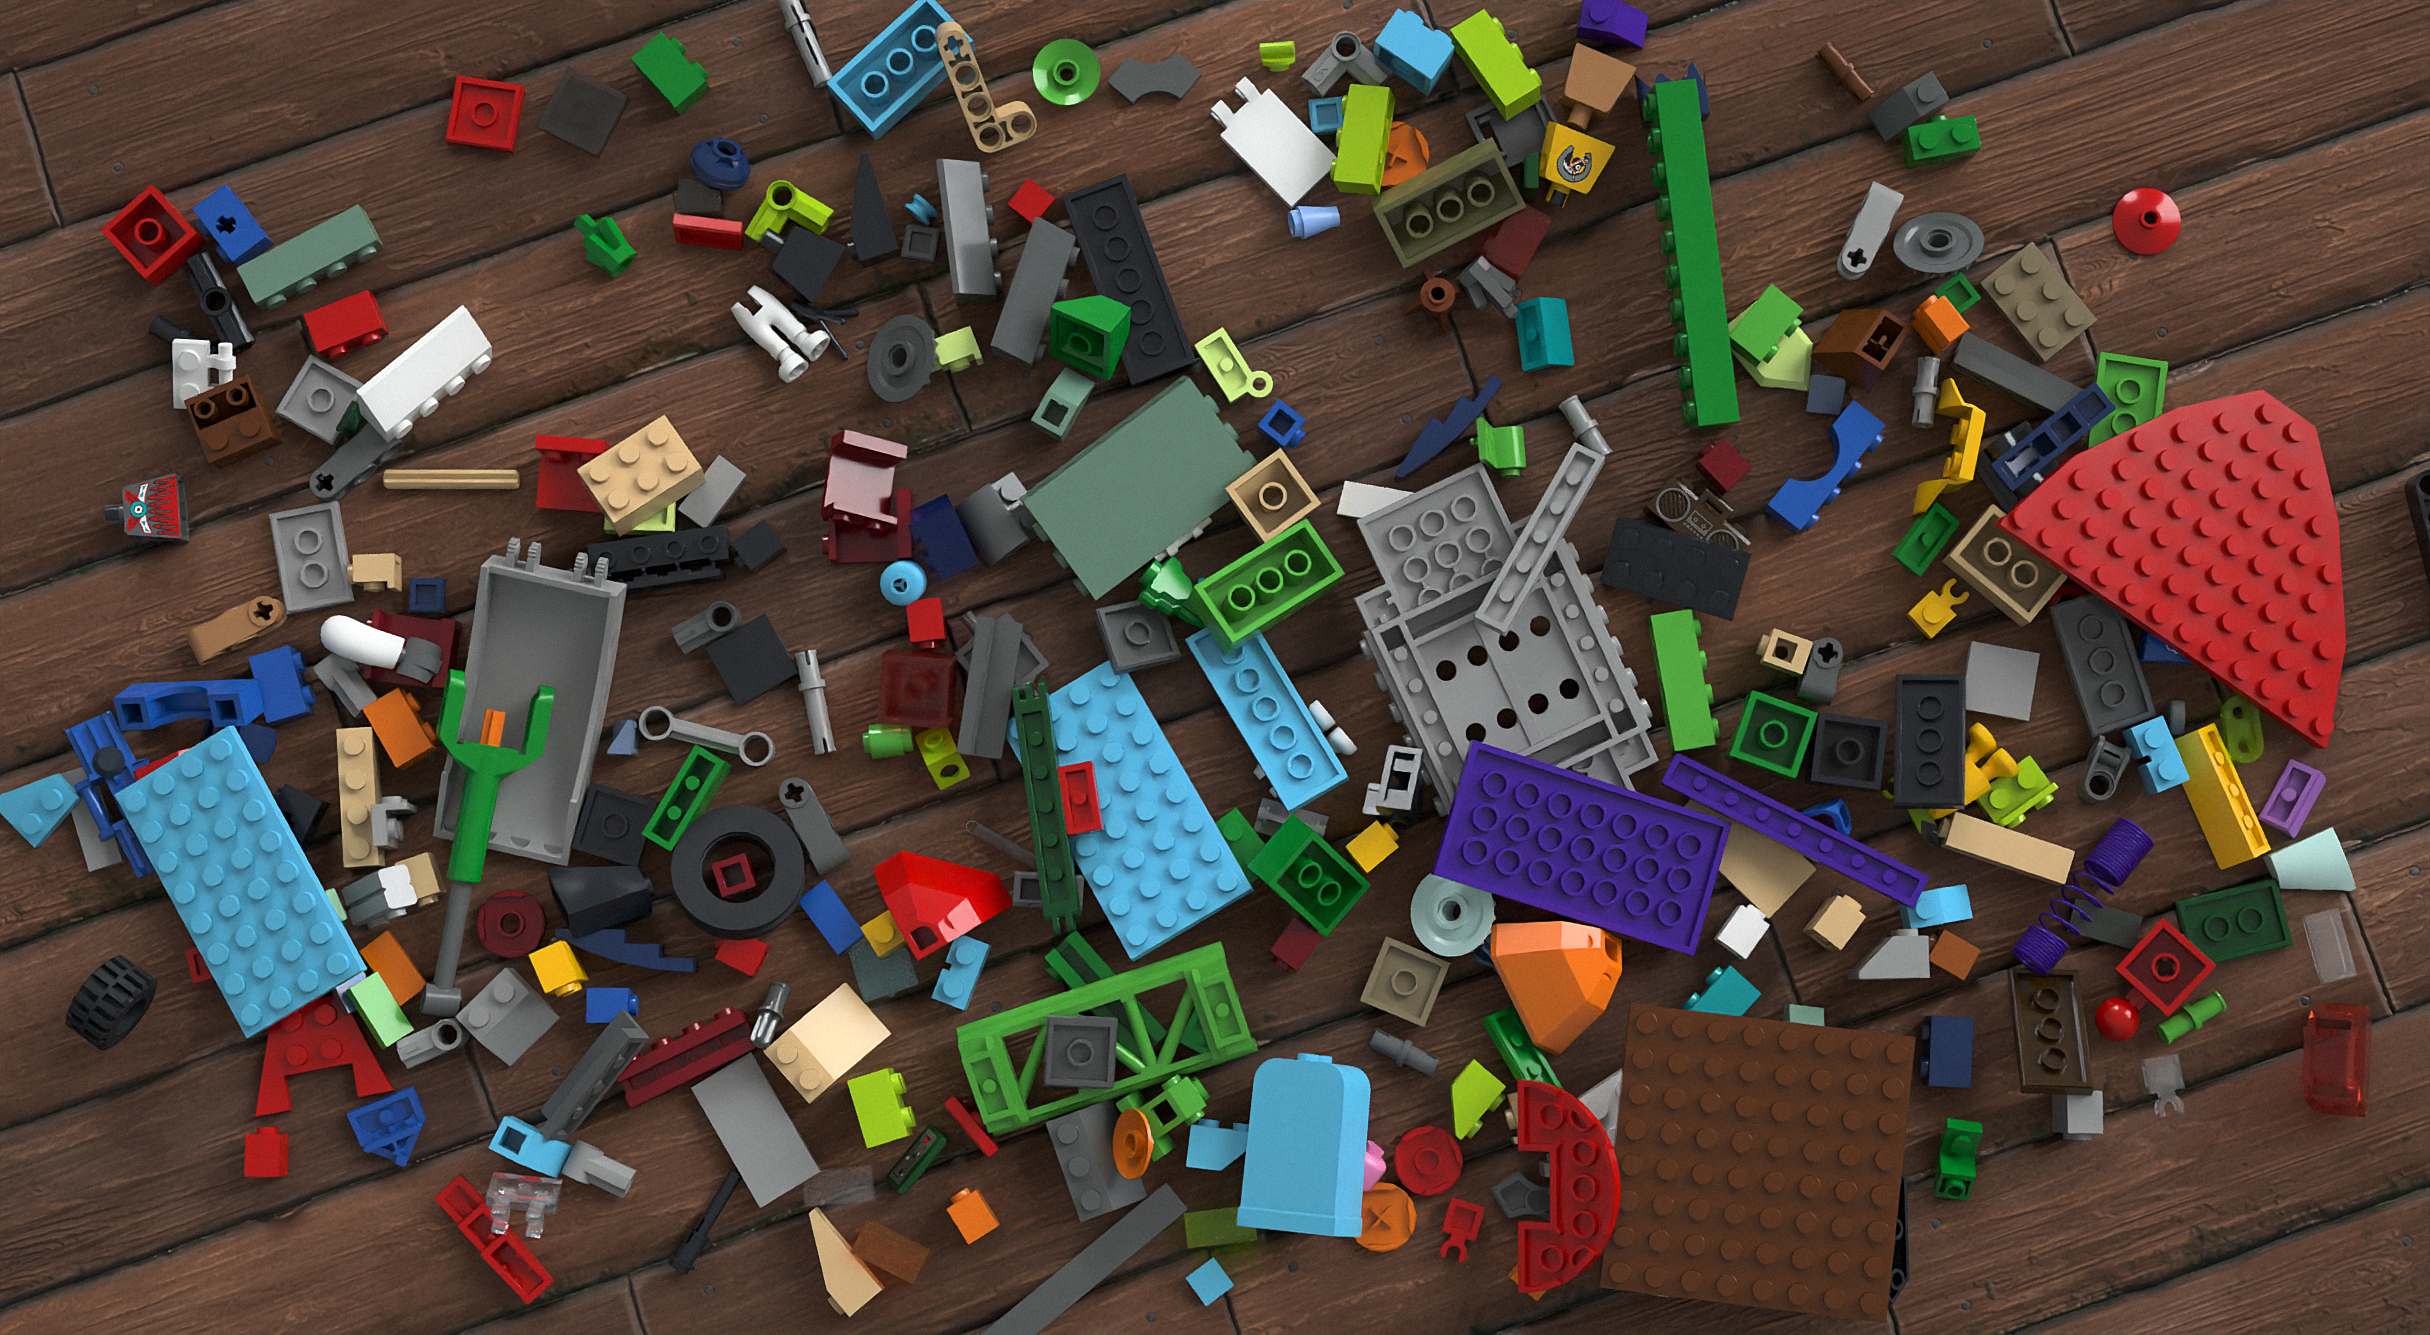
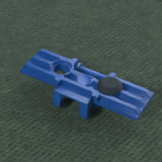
(108, 761)

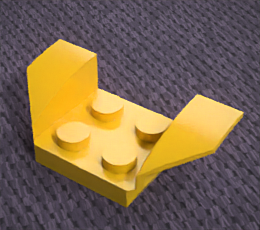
(1966, 442)

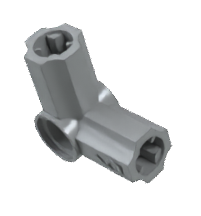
(1332, 66)

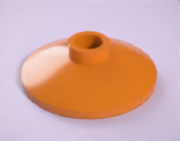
(1132, 1144)

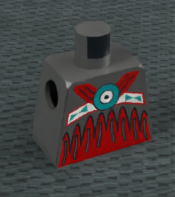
(153, 510)

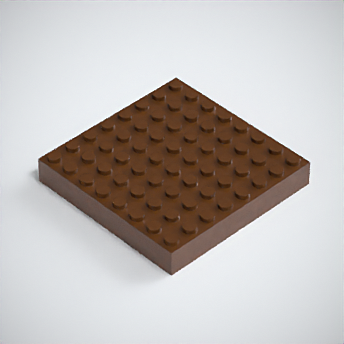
(1759, 1162)

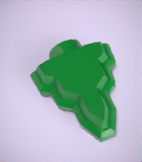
(1168, 590)

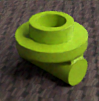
(1277, 55)

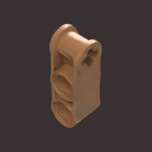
(235, 629)

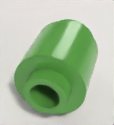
(888, 740)

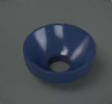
(718, 169)

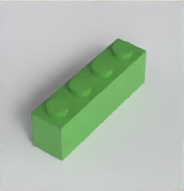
(1681, 681)

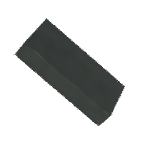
(2107, 924)

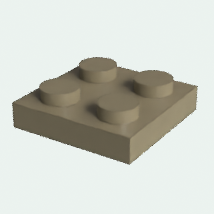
(1404, 981)

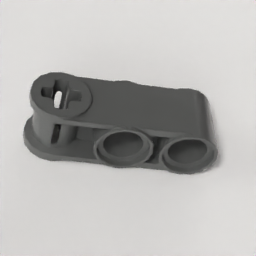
(353, 463)
(814, 827)

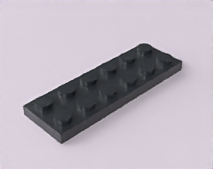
(1129, 273)

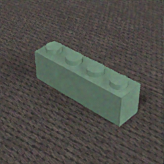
(310, 258)

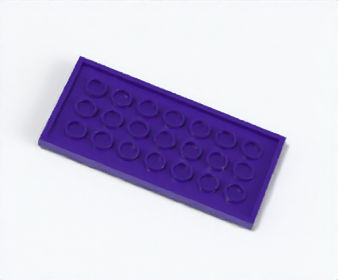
(1581, 848)

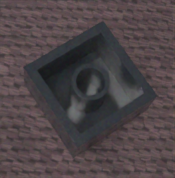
(1846, 752)

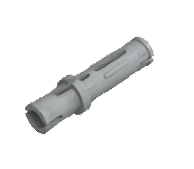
(819, 73)
(815, 701)

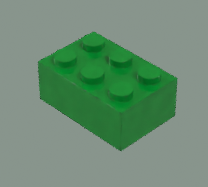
(1308, 875)

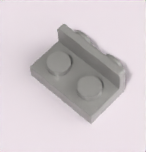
(385, 826)

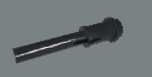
(697, 1238)

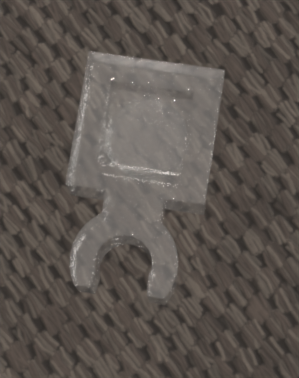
(2163, 1077)

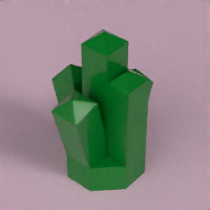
(605, 244)

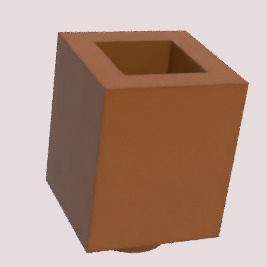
(1951, 954)

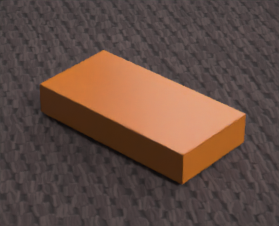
(394, 967)

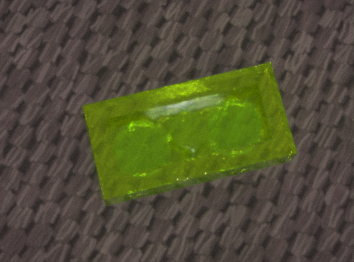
(1216, 1228)

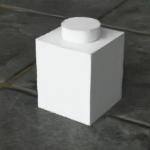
(1742, 930)

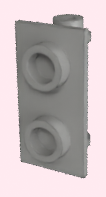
(1274, 814)

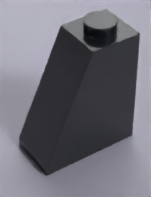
(599, 896)

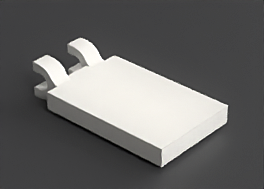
(1274, 143)

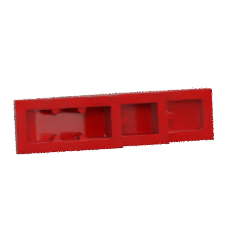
(502, 1252)

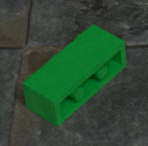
(687, 797)

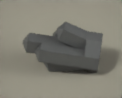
(1488, 285)

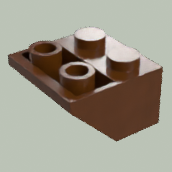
(1861, 345)
(232, 422)

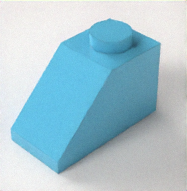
(1937, 907)

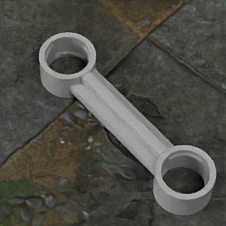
(706, 736)

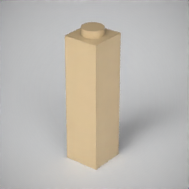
(2005, 848)

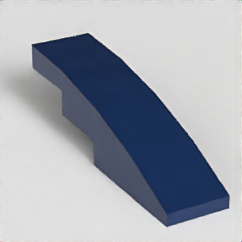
(1439, 436)
(2053, 436)
(616, 946)

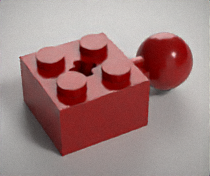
(2120, 1017)

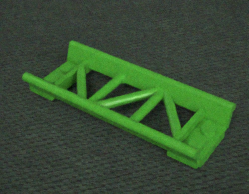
(1209, 988)

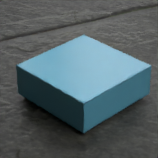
(1325, 115)
(1209, 1281)

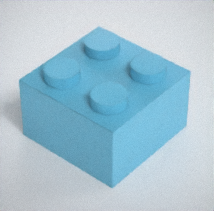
(1414, 51)

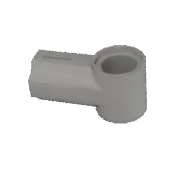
(343, 677)
(430, 1043)
(590, 1165)

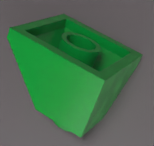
(1089, 333)

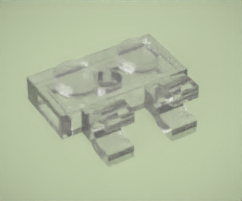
(522, 1193)

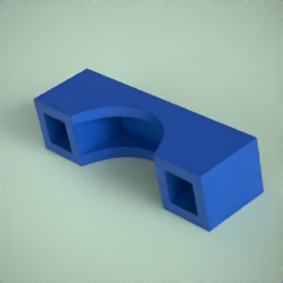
(1851, 435)
(222, 701)

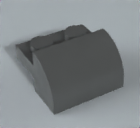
(997, 520)

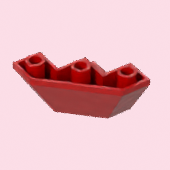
(937, 899)

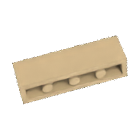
(358, 790)

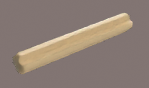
(451, 479)

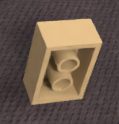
(641, 475)
(2003, 569)

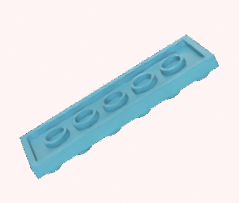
(1270, 718)

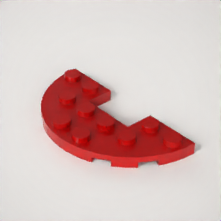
(1582, 1187)

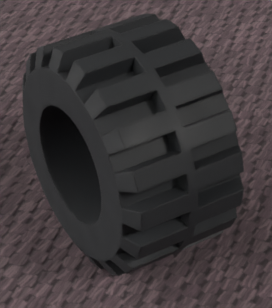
(111, 1002)

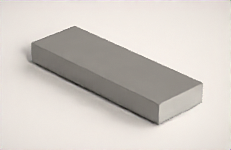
(97, 854)

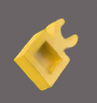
(1934, 611)

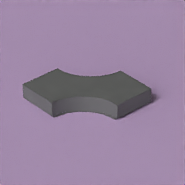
(1170, 77)
(1520, 1196)

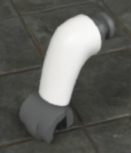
(377, 648)

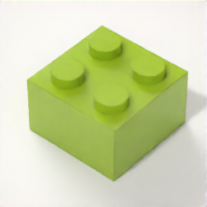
(881, 1107)

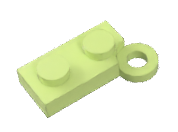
(1230, 368)

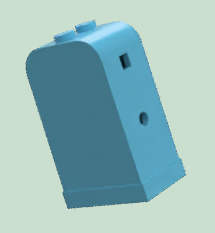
(1306, 1147)

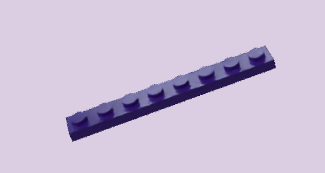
(1795, 830)

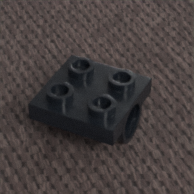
(1992, 452)

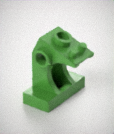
(1186, 1099)

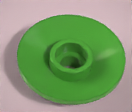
(1066, 56)

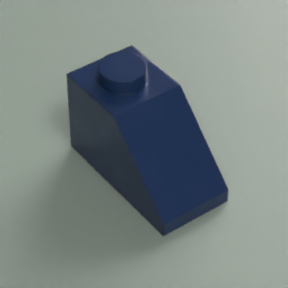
(258, 739)

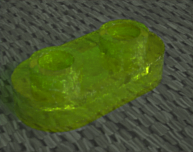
(2244, 729)

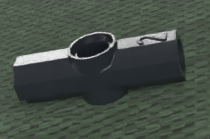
(209, 286)

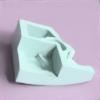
(2312, 864)

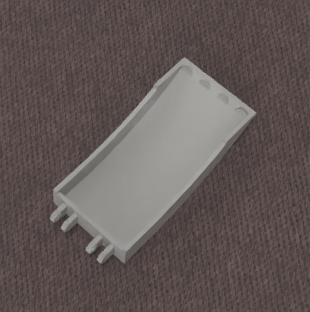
(529, 632)

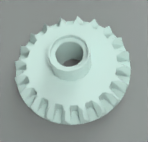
(1434, 918)

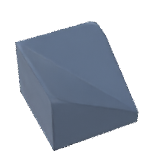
(624, 739)

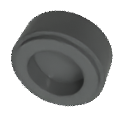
(2176, 717)

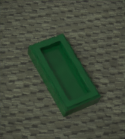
(1529, 177)

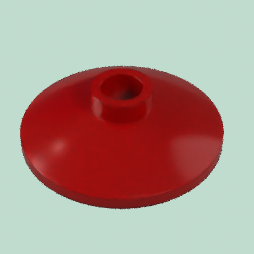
(2132, 229)

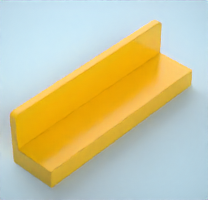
(2220, 798)

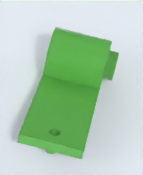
(1501, 448)

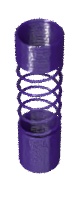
(2111, 861)

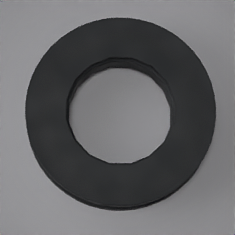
(721, 828)

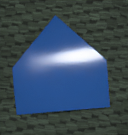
(389, 1124)

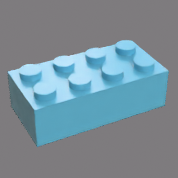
(894, 69)

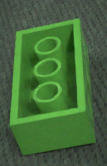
(1266, 586)

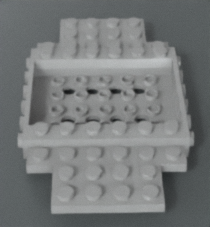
(1436, 567)

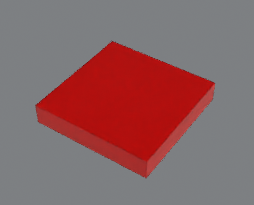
(485, 114)

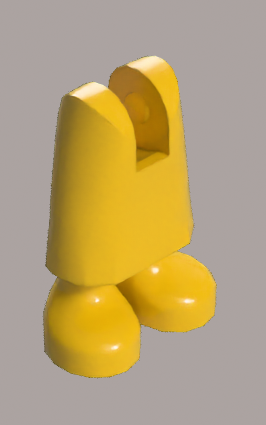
(1976, 778)

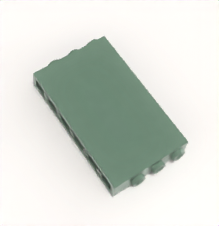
(1138, 487)

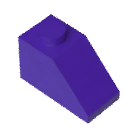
(1612, 23)

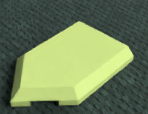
(1788, 367)

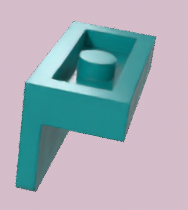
(1544, 334)

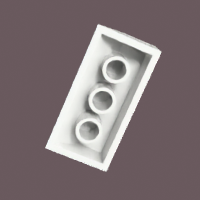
(424, 375)

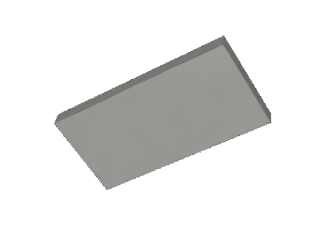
(756, 1130)

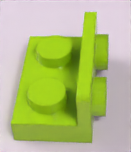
(2015, 795)

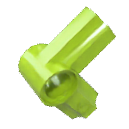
(801, 209)

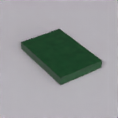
(2235, 921)

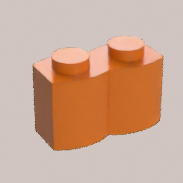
(1938, 323)

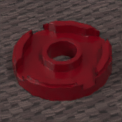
(531, 929)

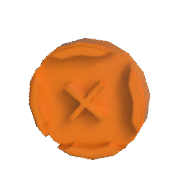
(1405, 155)
(1386, 1217)

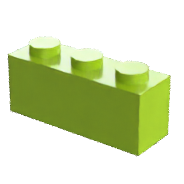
(1496, 64)
(1363, 139)

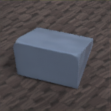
(1825, 395)

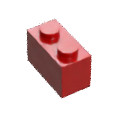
(346, 325)

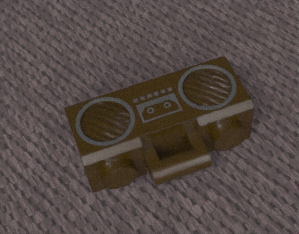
(1682, 511)

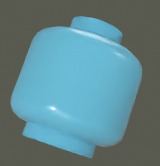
(911, 574)

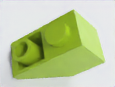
(1471, 1096)

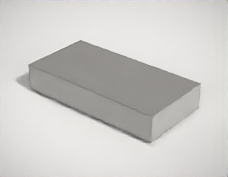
(710, 498)

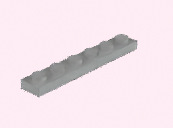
(1539, 539)

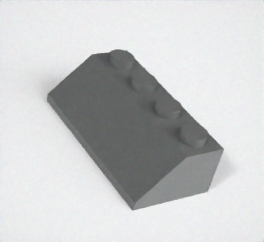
(967, 232)
(1032, 293)

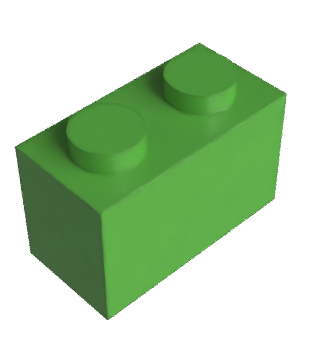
(1764, 325)

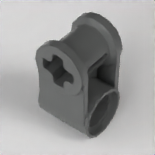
(1819, 677)
(2105, 764)

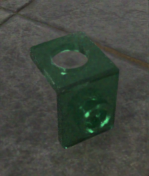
(350, 421)

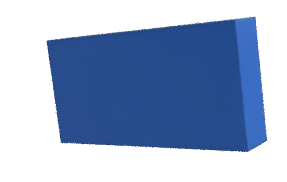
(832, 917)

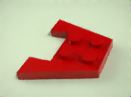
(312, 1041)

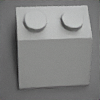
(1895, 958)
(508, 1016)

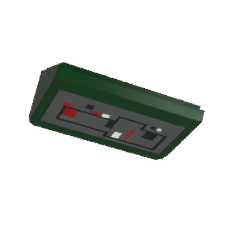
(917, 1159)

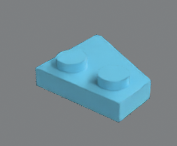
(39, 807)

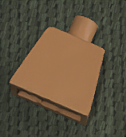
(1593, 85)

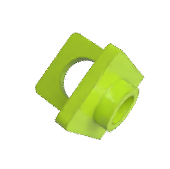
(939, 751)

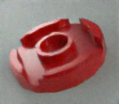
(1428, 1160)

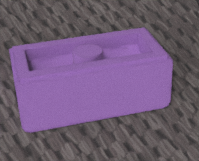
(2292, 798)

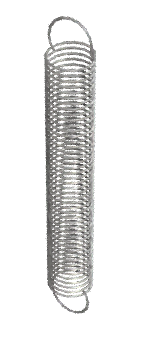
(1015, 845)

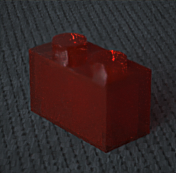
(1517, 241)

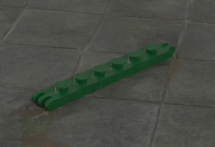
(1045, 806)

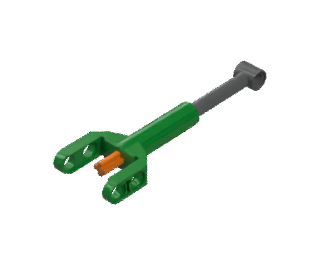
(484, 768)

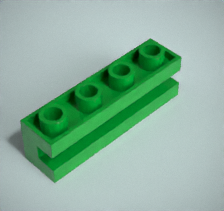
(1081, 965)

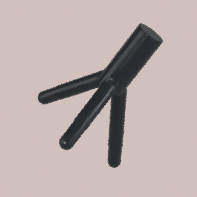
(818, 315)

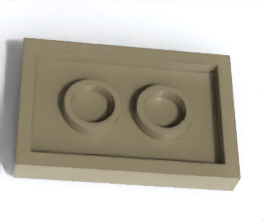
(2037, 302)

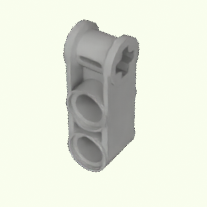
(1868, 230)

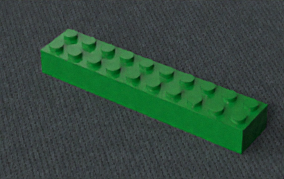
(1691, 255)

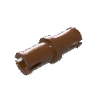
(1845, 73)

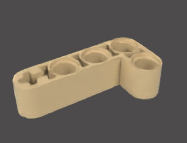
(974, 86)

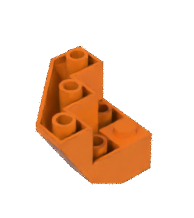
(1556, 976)

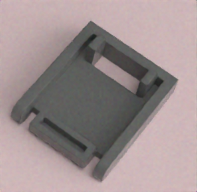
(1518, 135)

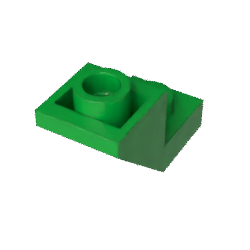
(1956, 1159)

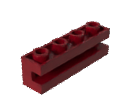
(687, 1057)

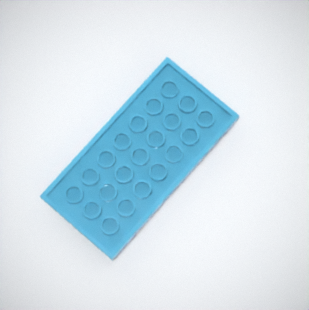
(1160, 851)
(240, 881)

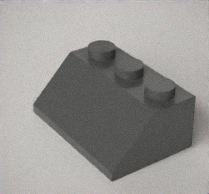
(1087, 1161)

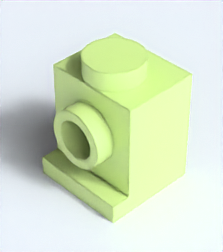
(957, 350)

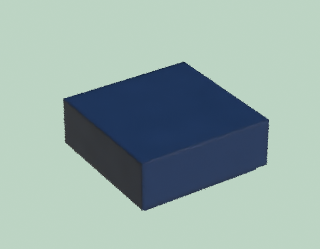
(427, 595)

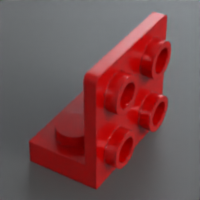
(558, 476)

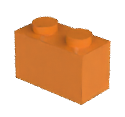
(401, 728)

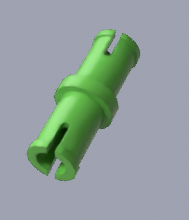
(2191, 1017)

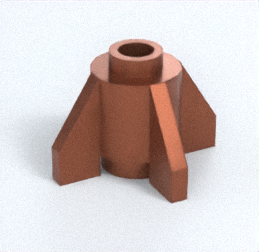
(1432, 307)

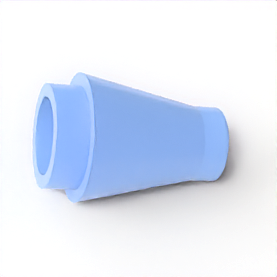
(1309, 220)

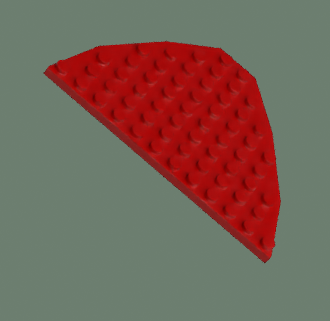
(2212, 541)

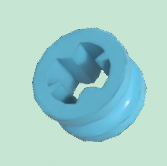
(921, 210)

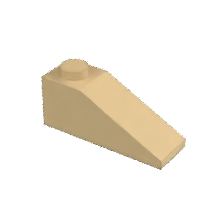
(844, 1273)

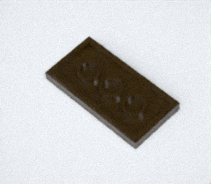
(2050, 1032)

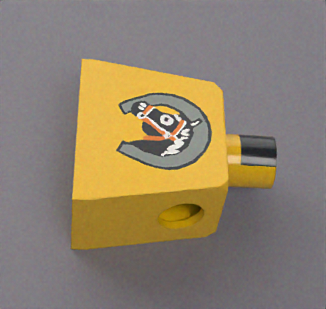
(1571, 161)

